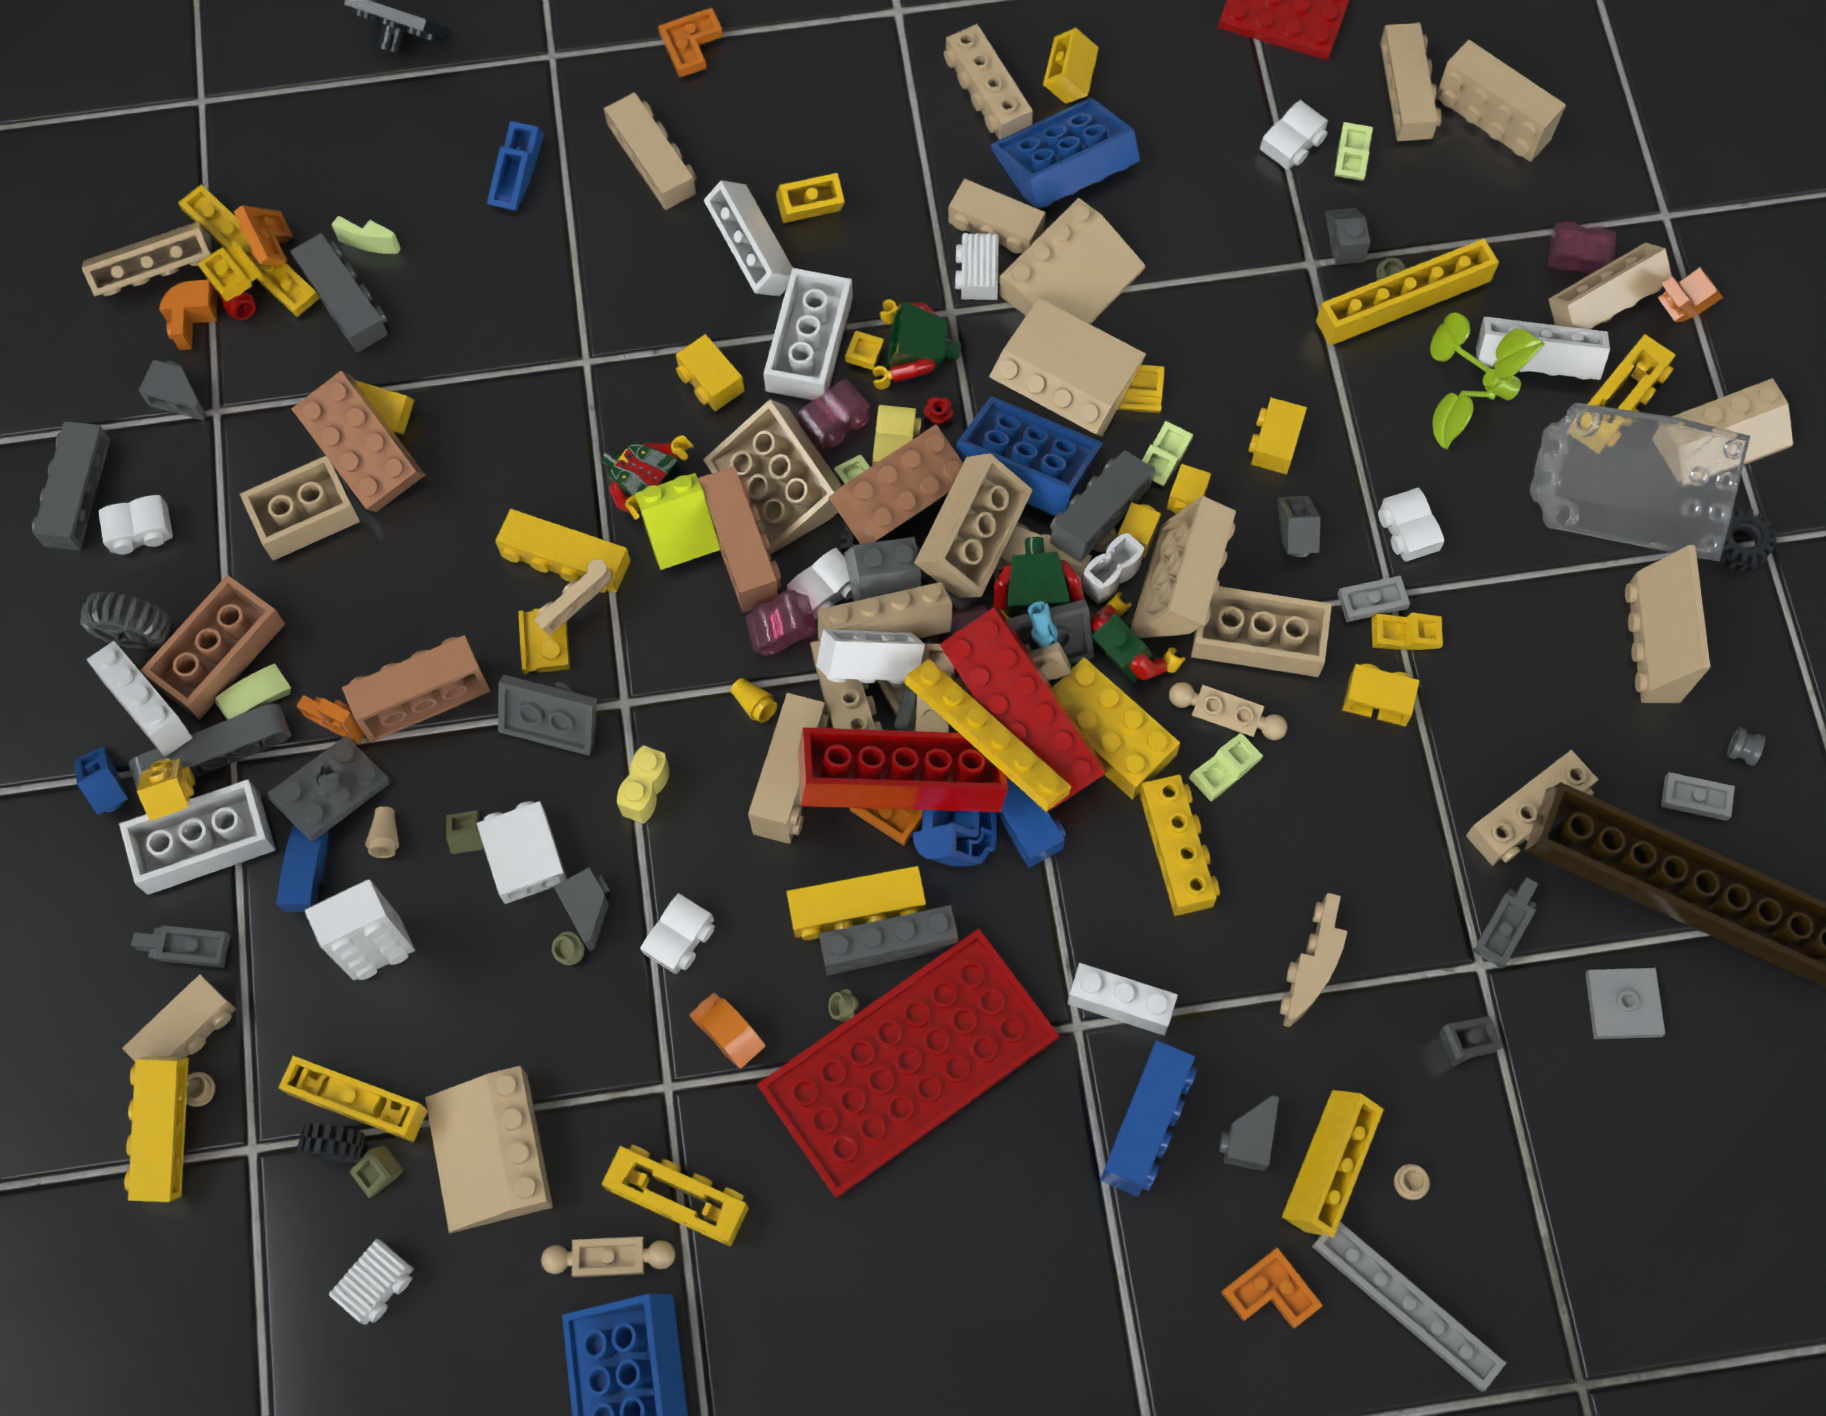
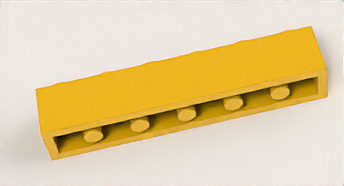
(1406, 292)

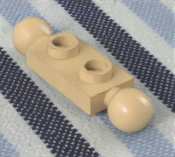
(1228, 711)
(608, 1257)

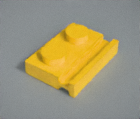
(230, 271)
(1145, 390)
(539, 649)

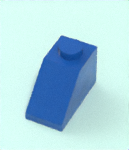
(100, 781)

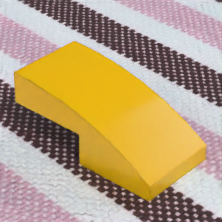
(1407, 633)

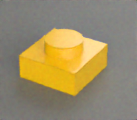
(864, 350)

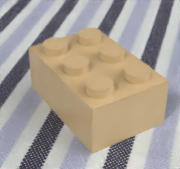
(299, 508)

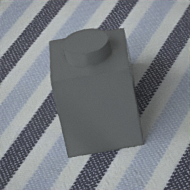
(1347, 235)
(171, 390)
(1299, 525)
(585, 904)
(1251, 1137)

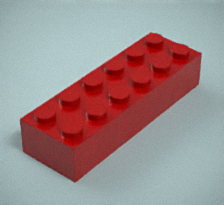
(1021, 698)
(896, 771)

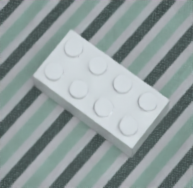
(808, 334)
(199, 840)
(360, 930)

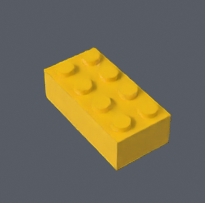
(1118, 729)

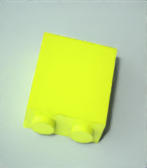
(677, 521)

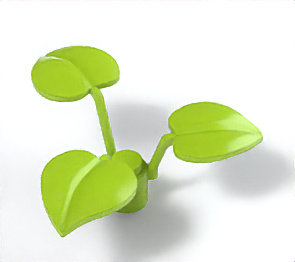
(1512, 354)

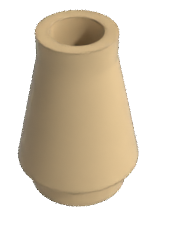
(383, 836)

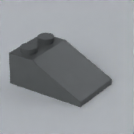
(882, 568)

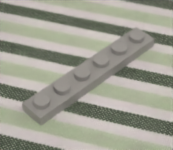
(1411, 1307)

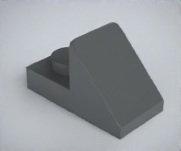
(1469, 1039)

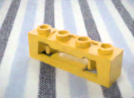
(1651, 364)
(353, 1098)
(624, 1171)

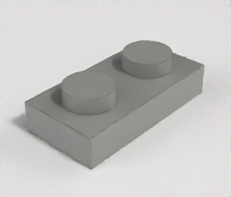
(1372, 598)
(1698, 796)

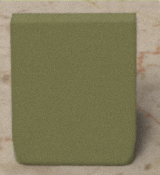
(463, 832)
(376, 1170)

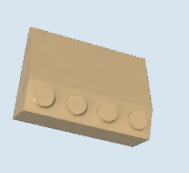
(1072, 265)
(1068, 366)
(782, 471)
(1184, 570)
(1668, 627)
(488, 1150)

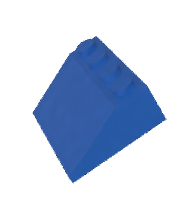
(1066, 152)
(1036, 450)
(625, 1359)

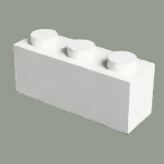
(868, 655)
(1122, 999)

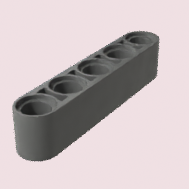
(223, 742)

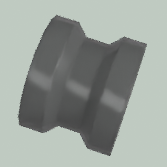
(1746, 746)

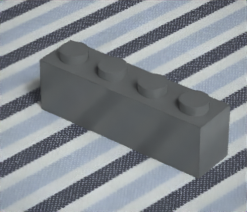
(339, 292)
(71, 486)
(1101, 505)
(888, 940)

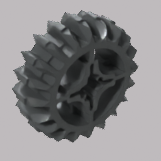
(125, 621)

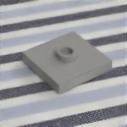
(1625, 1003)

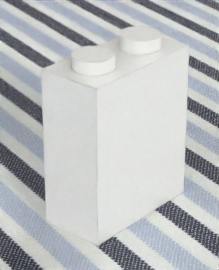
(521, 851)

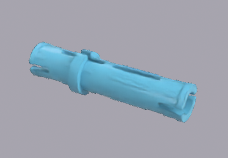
(1043, 630)

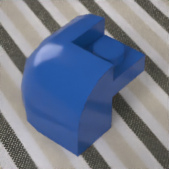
(956, 836)

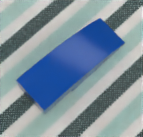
(515, 165)
(301, 872)

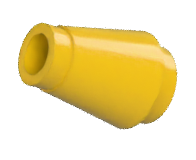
(754, 700)

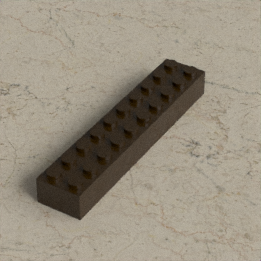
(1682, 880)

